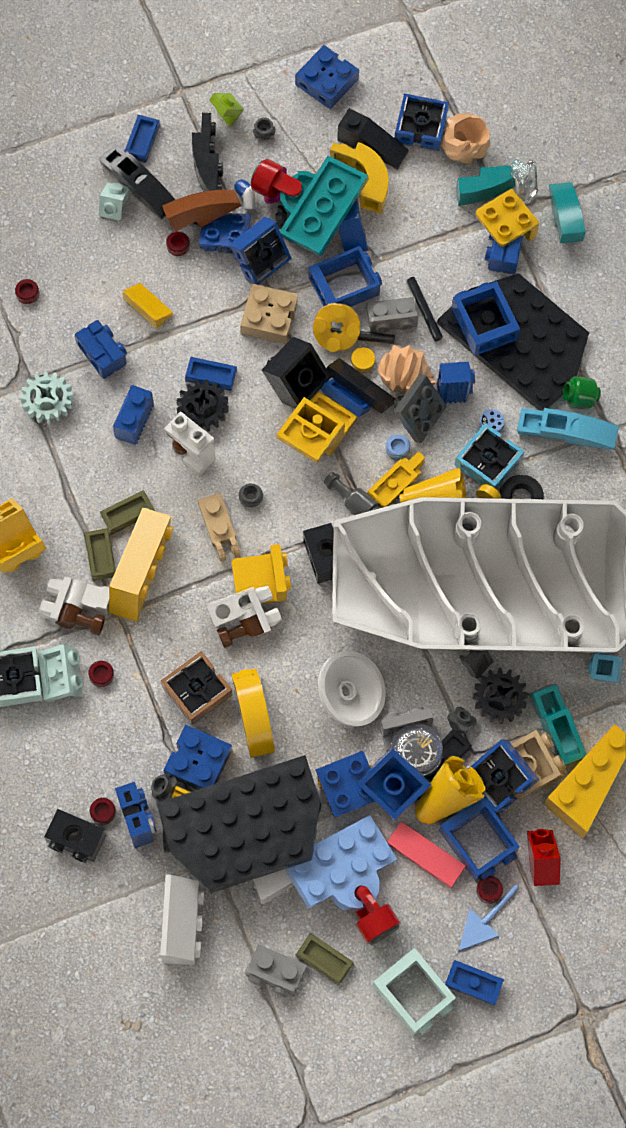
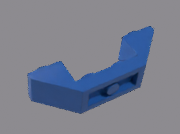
(352, 230)

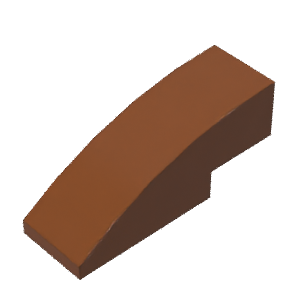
(200, 208)

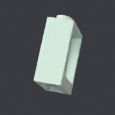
(399, 969)

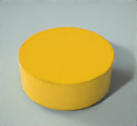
(363, 359)
(488, 492)

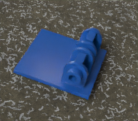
(223, 231)
(341, 783)

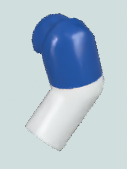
(244, 189)

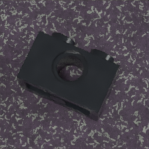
(315, 541)
(64, 825)

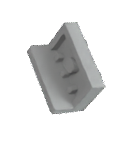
(394, 722)

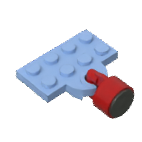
(346, 871)

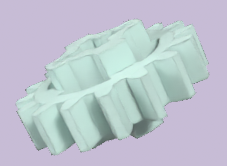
(46, 407)

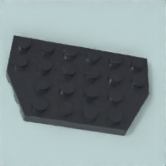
(547, 345)
(245, 825)

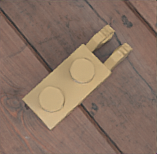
(218, 524)

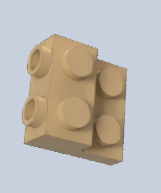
(537, 754)

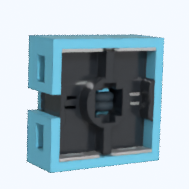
(489, 457)

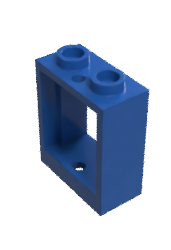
(339, 262)
(495, 337)
(463, 818)

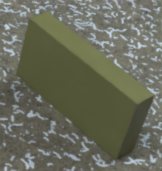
(125, 512)
(100, 554)
(324, 959)

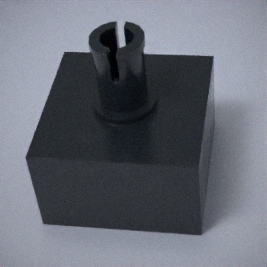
(296, 372)

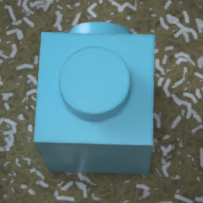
(606, 668)

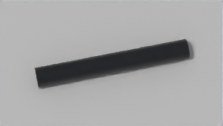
(424, 308)
(372, 336)

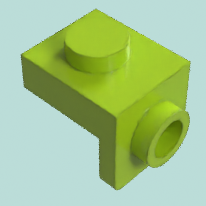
(226, 107)

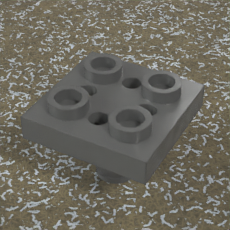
(416, 404)

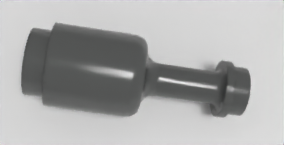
(357, 500)

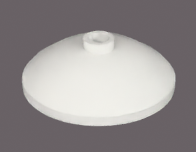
(361, 685)

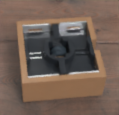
(196, 688)

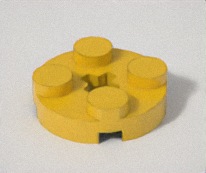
(333, 340)

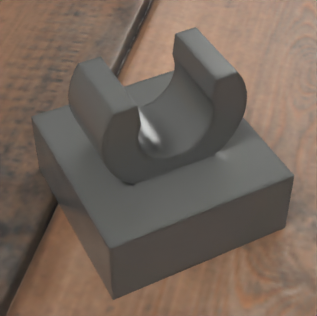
(476, 662)

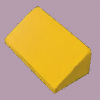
(147, 304)

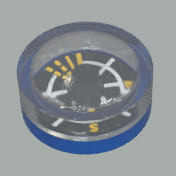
(420, 747)

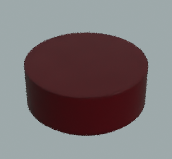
(178, 243)
(27, 291)
(101, 673)
(102, 811)
(489, 890)

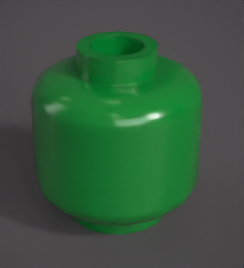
(581, 392)

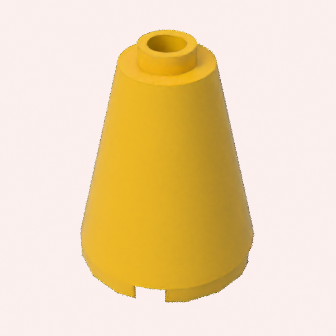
(446, 485)
(449, 792)

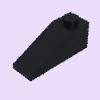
(360, 128)

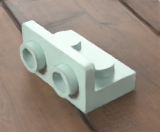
(60, 672)

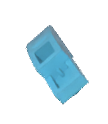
(568, 426)

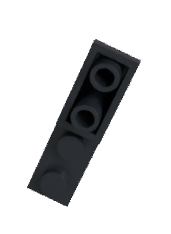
(204, 156)
(137, 179)

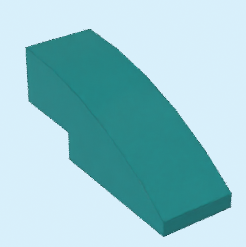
(488, 184)
(567, 212)
(558, 723)

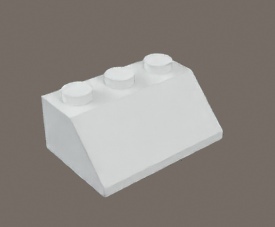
(181, 921)

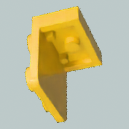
(508, 218)
(263, 571)

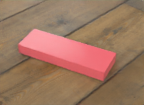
(426, 854)

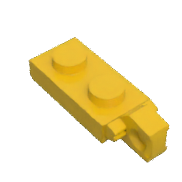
(394, 481)

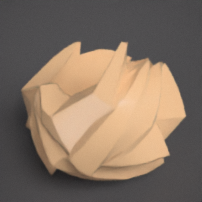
(466, 138)
(401, 368)

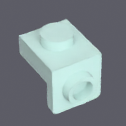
(112, 200)

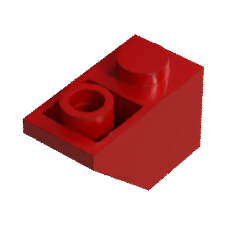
(543, 857)

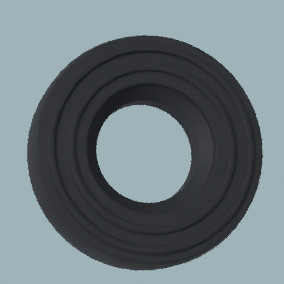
(522, 482)

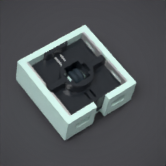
(19, 678)

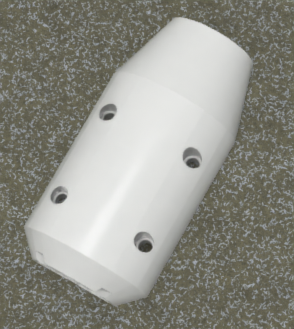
(512, 579)

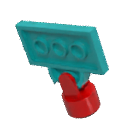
(313, 201)

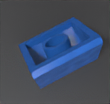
(393, 783)

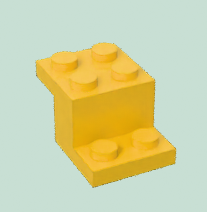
(316, 427)
(17, 537)

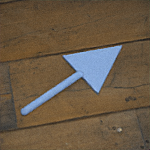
(478, 930)

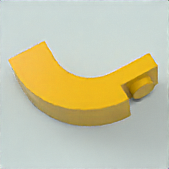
(369, 162)
(253, 712)

